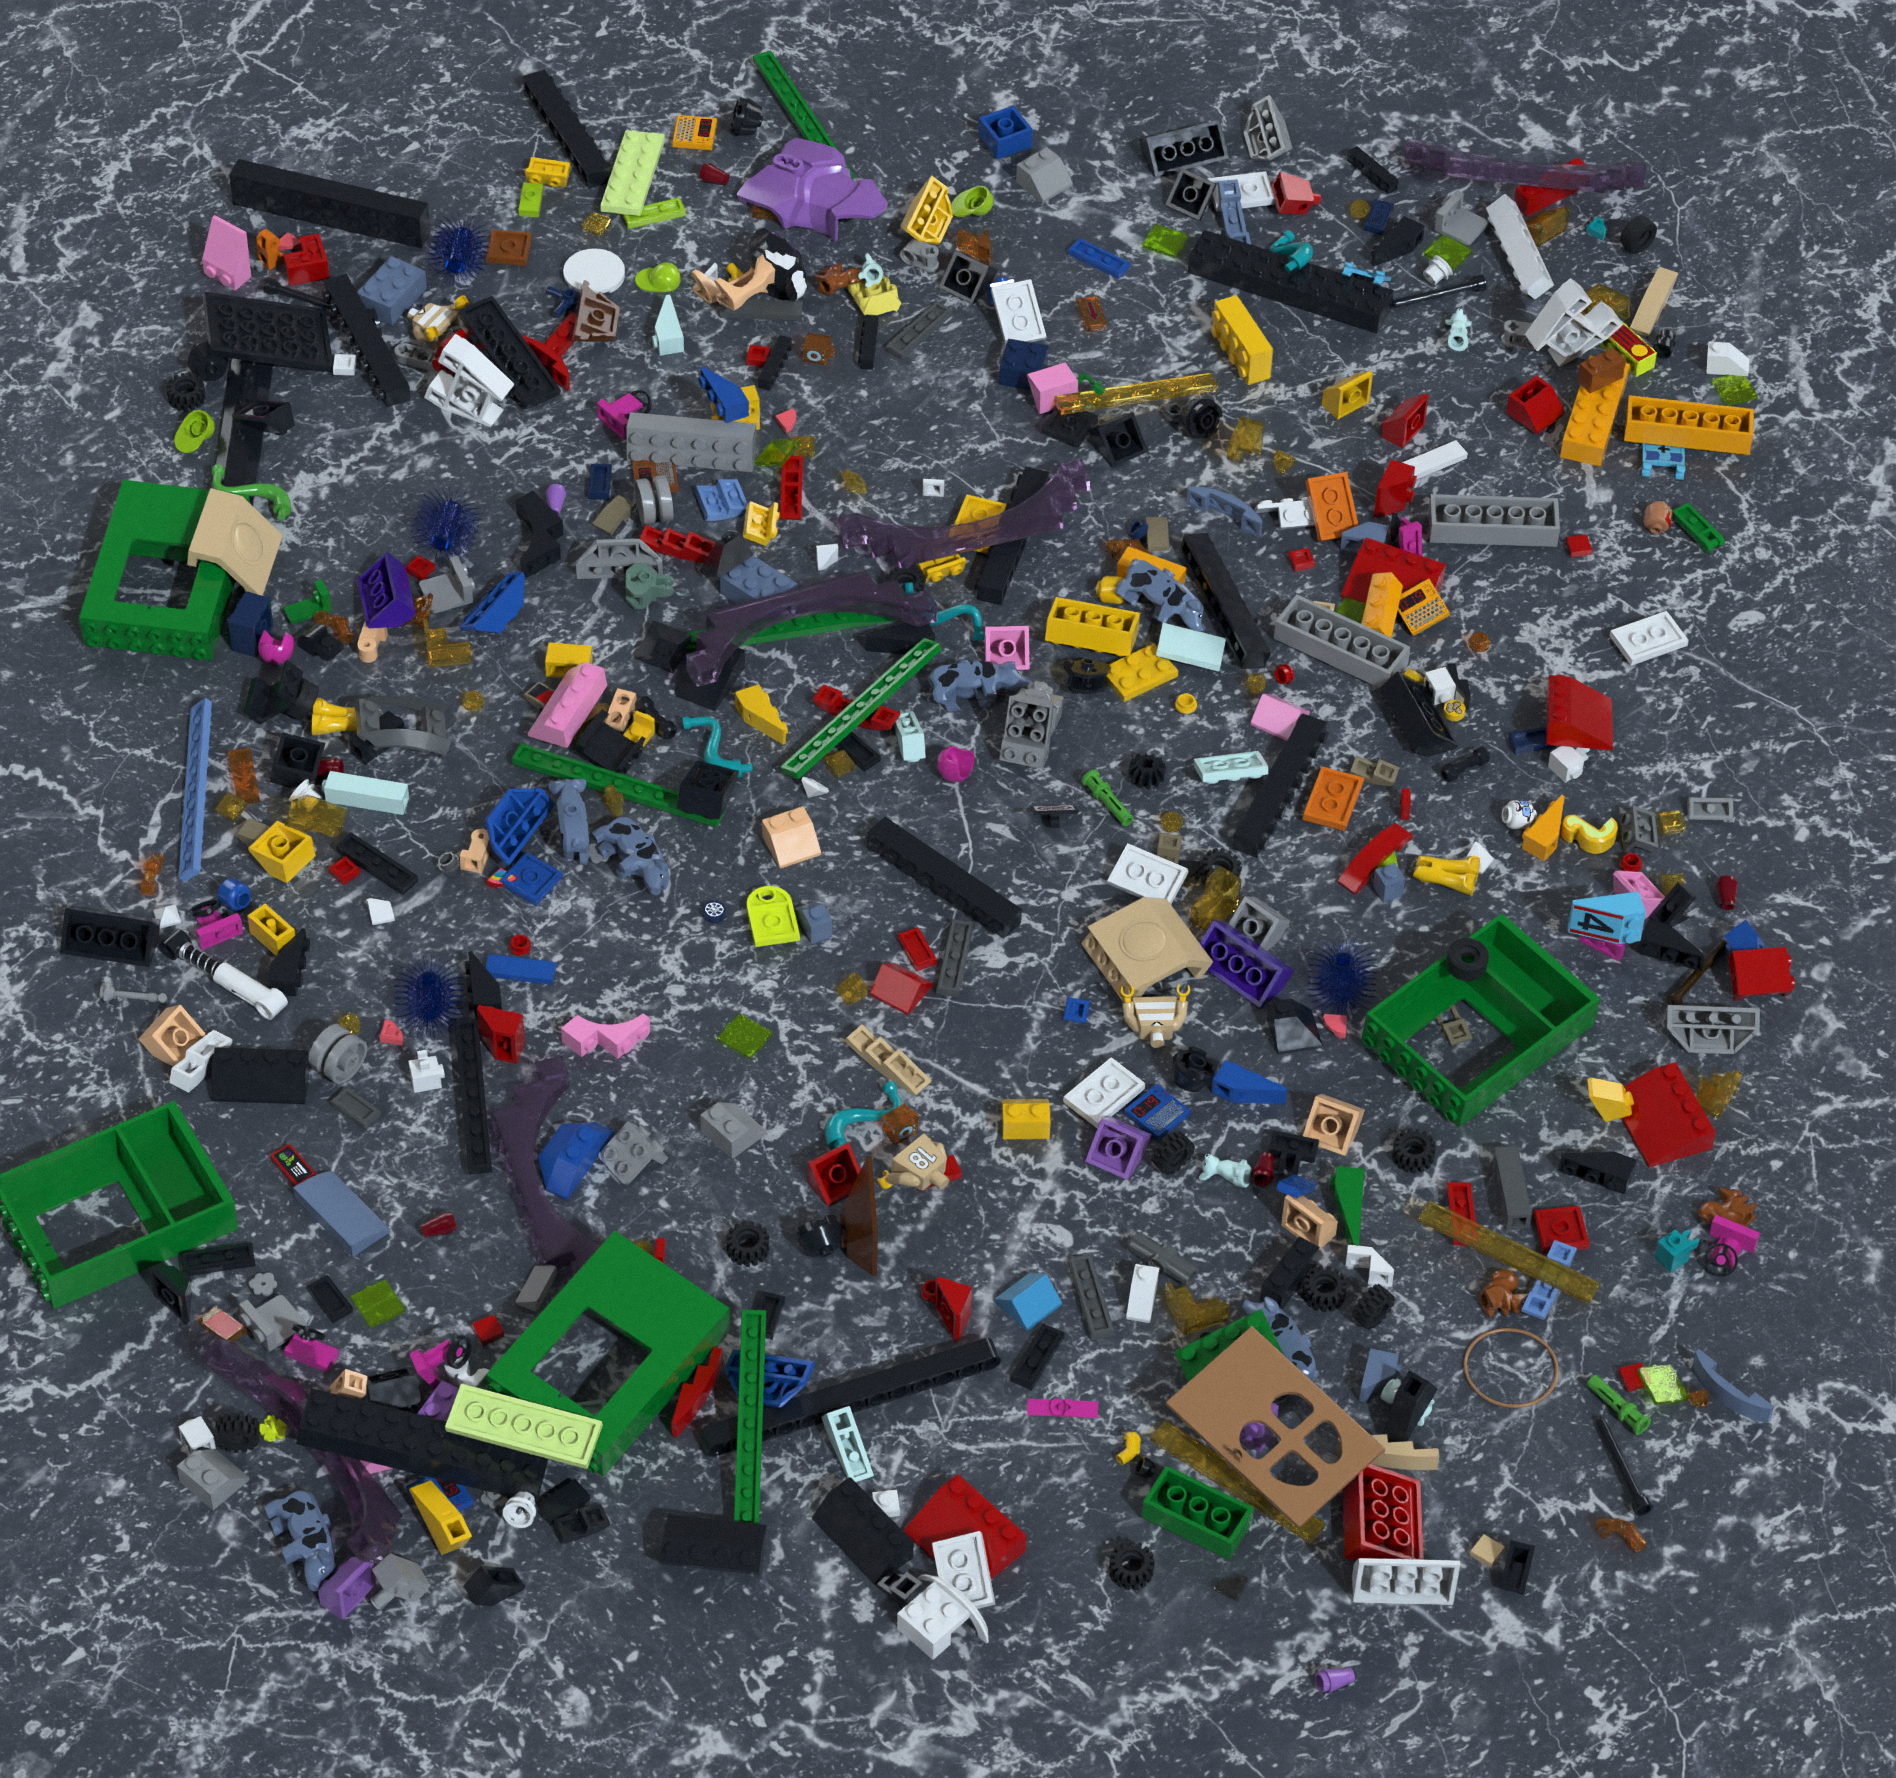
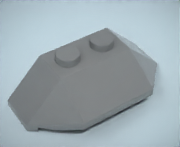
(1266, 131)
(614, 556)
(1712, 1028)

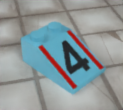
(1609, 917)

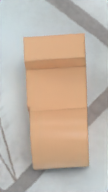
(369, 642)
(621, 709)
(478, 852)
(349, 1385)

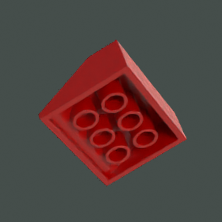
(1379, 557)
(1577, 715)
(1667, 1117)
(962, 1510)
(1382, 1516)

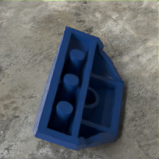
(497, 606)
(516, 820)
(571, 1155)
(782, 1377)

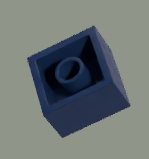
(1021, 359)
(248, 621)

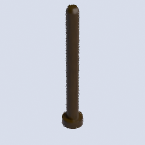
(1675, 998)

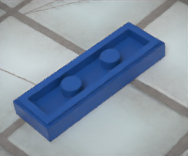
(1098, 258)
(521, 969)
(1296, 1186)

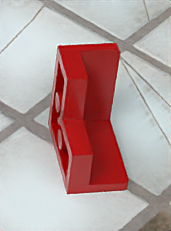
(309, 263)

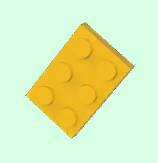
(976, 509)
(1139, 673)

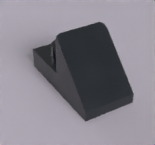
(1673, 906)
(1517, 1567)

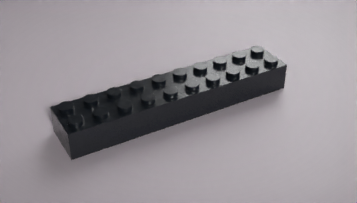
(330, 203)
(1308, 289)
(415, 1445)

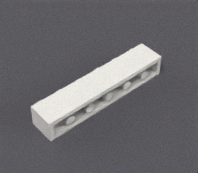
(1519, 247)

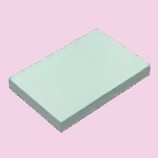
(1190, 647)

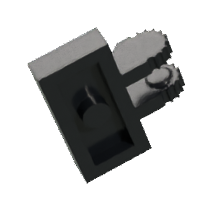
(1293, 1147)

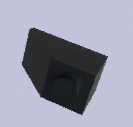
(492, 1585)

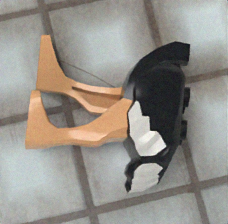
(773, 270)

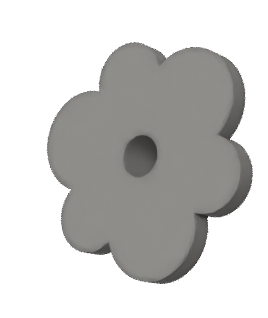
(594, 855)
(263, 1284)
(493, 1499)

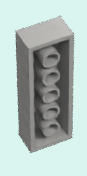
(691, 442)
(1494, 520)
(1340, 641)

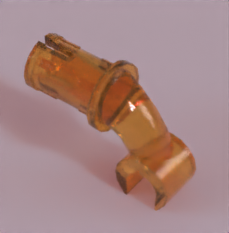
(1121, 545)
(339, 623)
(151, 867)
(1625, 1530)

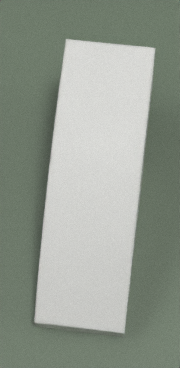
(198, 1061)

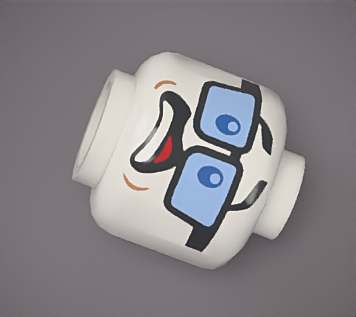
(1518, 815)

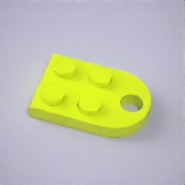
(772, 919)

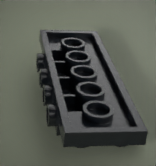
(505, 347)

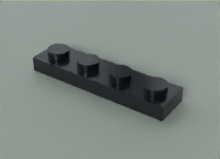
(377, 863)

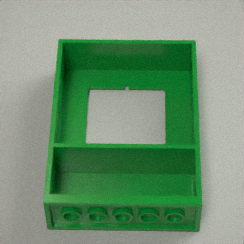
(156, 524)
(1520, 994)
(160, 1173)
(645, 1304)

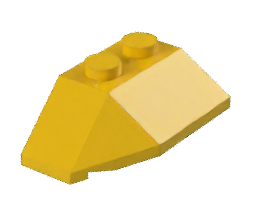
(929, 213)

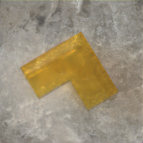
(1618, 302)
(1246, 438)
(444, 653)
(316, 814)
(1219, 900)
(1717, 1092)
(1193, 1316)

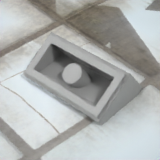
(1710, 808)
(537, 1287)

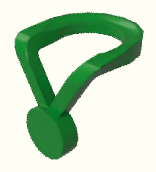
(1096, 387)

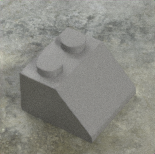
(1043, 175)
(1259, 922)
(730, 1128)
(210, 1476)

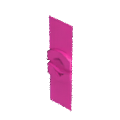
(1061, 1407)

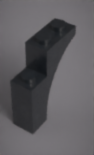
(545, 529)

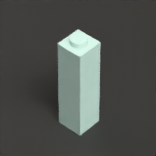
(366, 792)

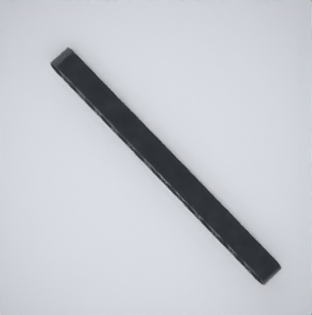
(860, 1393)

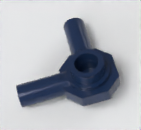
(568, 299)

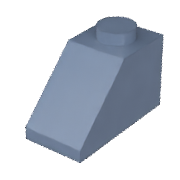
(1354, 537)
(814, 921)
(1379, 1370)

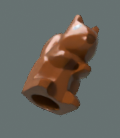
(834, 279)
(1733, 1208)
(1499, 1295)

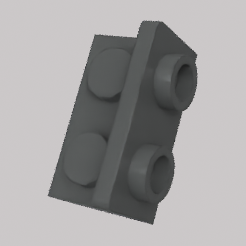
(1639, 829)

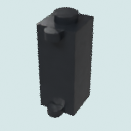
(364, 750)

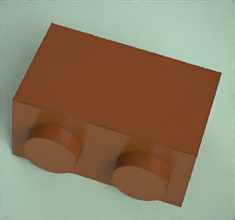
(1601, 370)

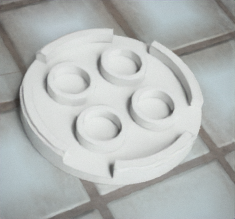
(598, 267)

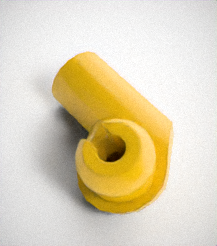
(734, 271)
(1132, 1449)

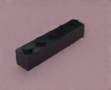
(1372, 170)
(868, 342)
(775, 362)

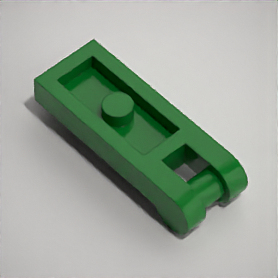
(1698, 527)

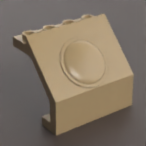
(236, 539)
(1144, 946)

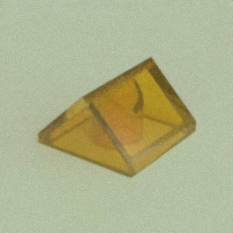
(1548, 225)

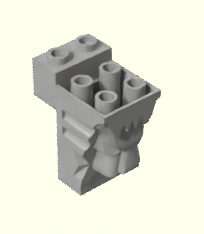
(1030, 724)

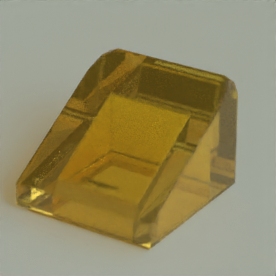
(852, 989)

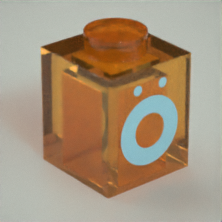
(818, 349)
(900, 1123)

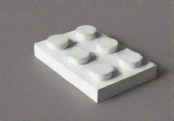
(1254, 190)
(1018, 312)
(1648, 638)
(1147, 875)
(1104, 1092)
(965, 1566)

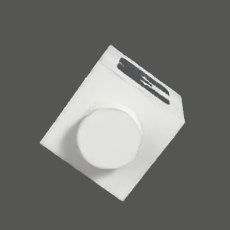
(1439, 685)
(196, 1435)

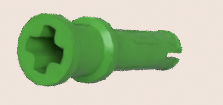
(1102, 791)
(1626, 1411)

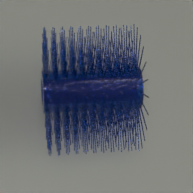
(458, 250)
(445, 525)
(1342, 977)
(429, 997)

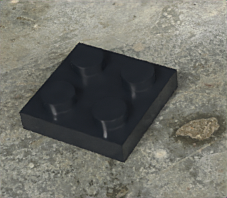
(1070, 427)

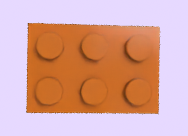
(1331, 505)
(1333, 798)

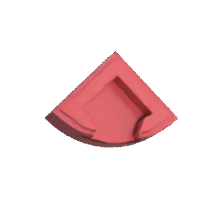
(289, 241)
(786, 420)
(1336, 1024)
(391, 1033)

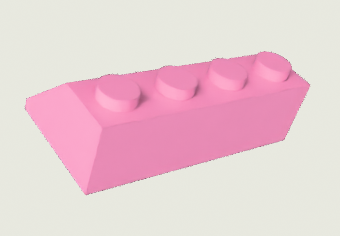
(570, 705)

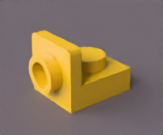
(642, 726)

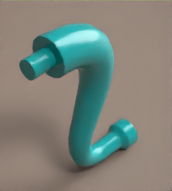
(1300, 251)
(949, 613)
(711, 750)
(837, 1122)

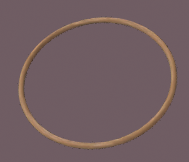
(1504, 1404)

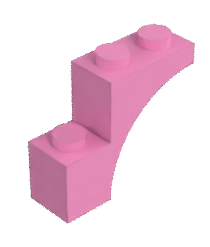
(617, 1039)

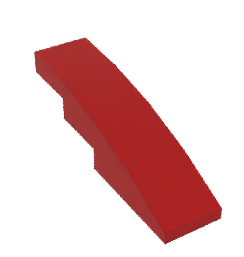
(791, 489)
(674, 544)
(694, 1396)

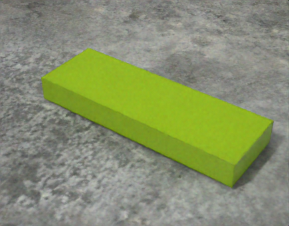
(656, 213)

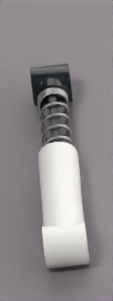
(267, 1001)

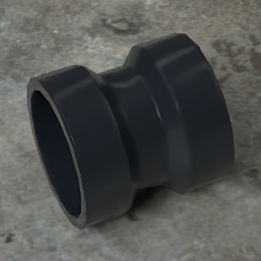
(1664, 343)

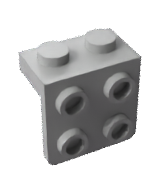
(1458, 222)
(449, 589)
(631, 1151)
(271, 1321)

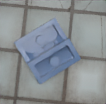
(722, 500)

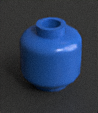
(234, 894)

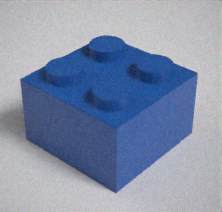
(1005, 132)

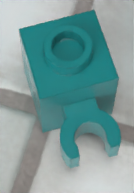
(1674, 1249)

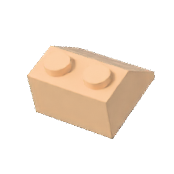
(790, 837)
(171, 1035)
(1333, 1123)
(1308, 1221)

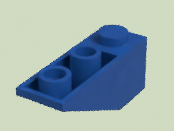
(727, 397)
(1743, 938)
(1244, 1086)

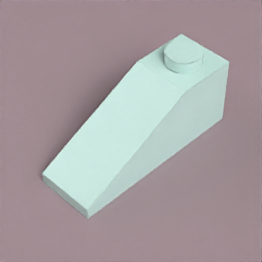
(668, 333)
(910, 737)
(847, 1443)

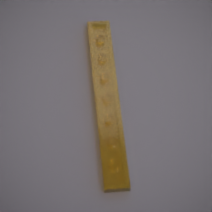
(1136, 393)
(1509, 1252)
(1215, 1468)

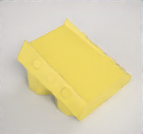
(877, 298)

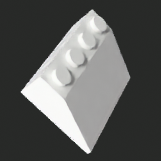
(1405, 1581)

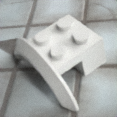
(936, 1614)

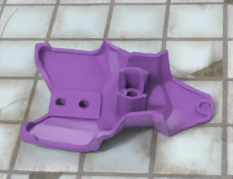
(812, 189)

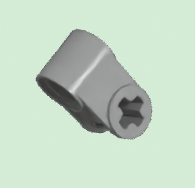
(920, 255)
(1518, 335)

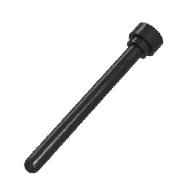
(1477, 284)
(273, 287)
(1640, 1503)

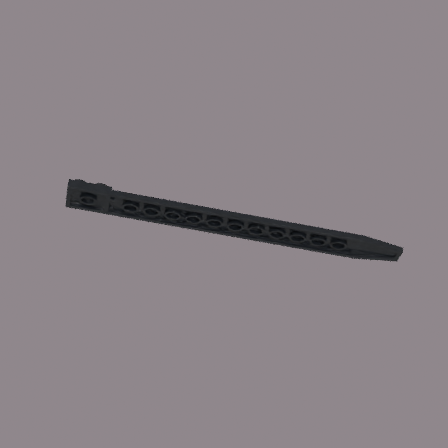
(241, 443)

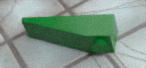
(1348, 1197)

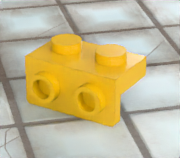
(548, 172)
(760, 523)
(939, 568)

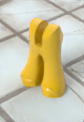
(332, 718)
(1450, 873)

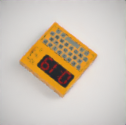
(695, 132)
(1422, 607)

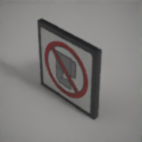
(1054, 812)

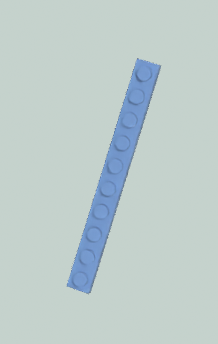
(195, 790)

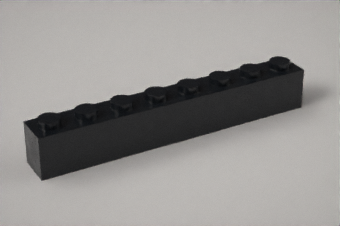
(567, 128)
(366, 340)
(1004, 557)
(1224, 601)
(1280, 785)
(944, 877)

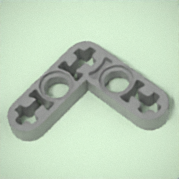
(409, 354)

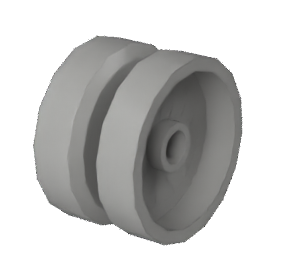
(653, 500)
(337, 1053)

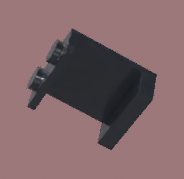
(268, 701)
(608, 746)

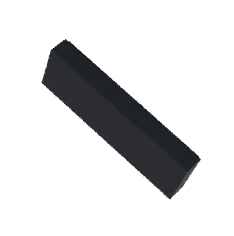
(218, 1259)
(1037, 1357)

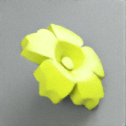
(273, 1429)

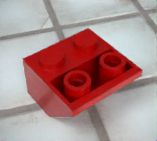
(1535, 405)
(501, 1032)

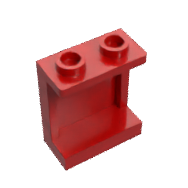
(1760, 972)

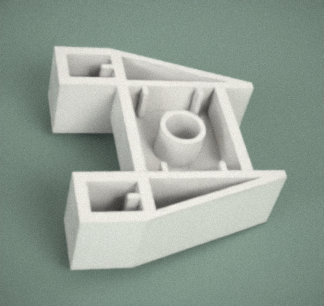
(1568, 330)
(474, 384)

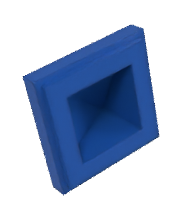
(1076, 1010)

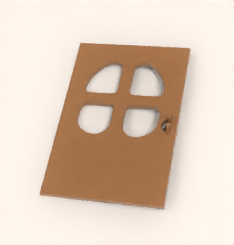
(1240, 1391)

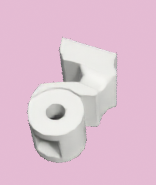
(462, 1375)

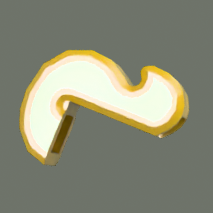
(1589, 837)

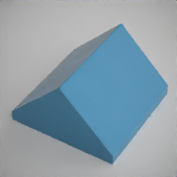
(1029, 1300)

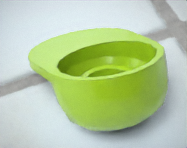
(974, 201)
(662, 278)
(193, 431)

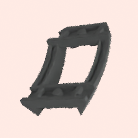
(431, 739)

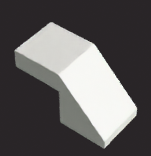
(1366, 1257)

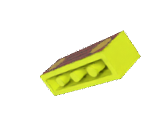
(1632, 349)

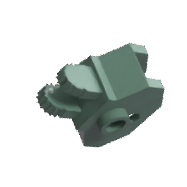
(645, 586)

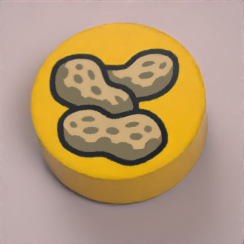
(1454, 710)

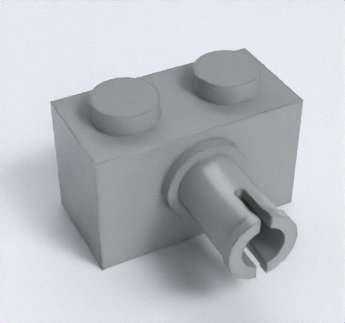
(399, 1579)

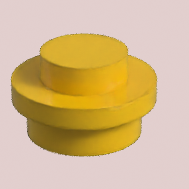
(1186, 703)

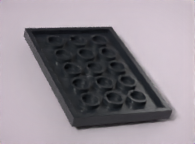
(267, 332)

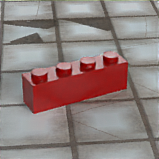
(1534, 198)

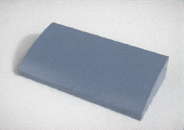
(340, 1212)

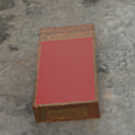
(222, 1325)

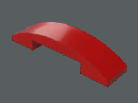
(551, 361)
(833, 702)
(1372, 856)

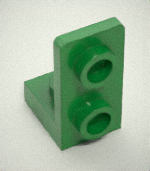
(307, 608)

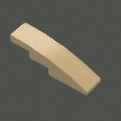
(1653, 301)
(887, 1061)
(1402, 1455)

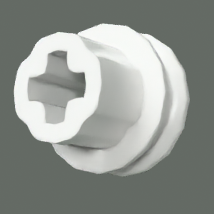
(1437, 270)
(304, 789)
(525, 1513)

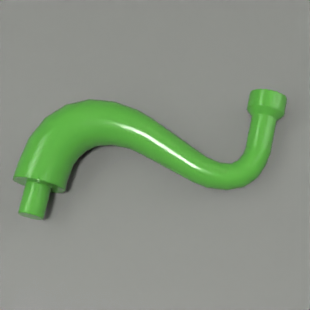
(274, 493)

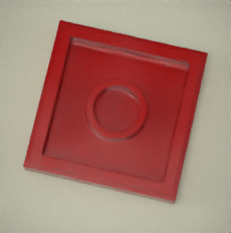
(1562, 1225)

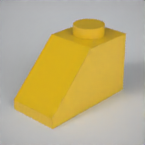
(1610, 1099)

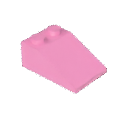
(226, 254)

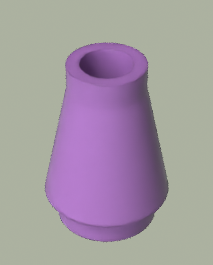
(555, 497)
(1332, 1679)

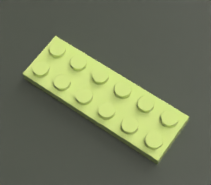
(632, 173)
(524, 1426)

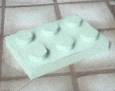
(1231, 767)

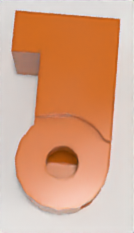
(267, 248)

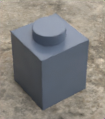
(1389, 882)

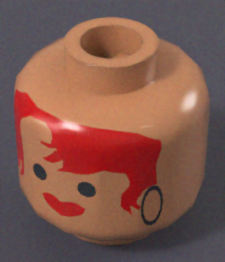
(1657, 517)

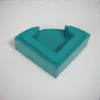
(1597, 228)

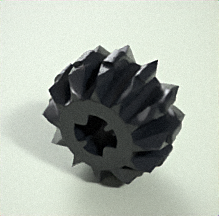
(1147, 770)

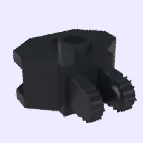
(1086, 675)

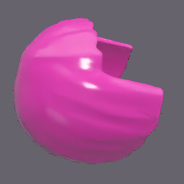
(275, 651)
(955, 763)

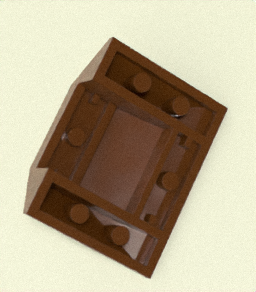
(861, 1221)

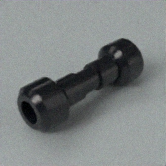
(667, 729)
(1451, 771)

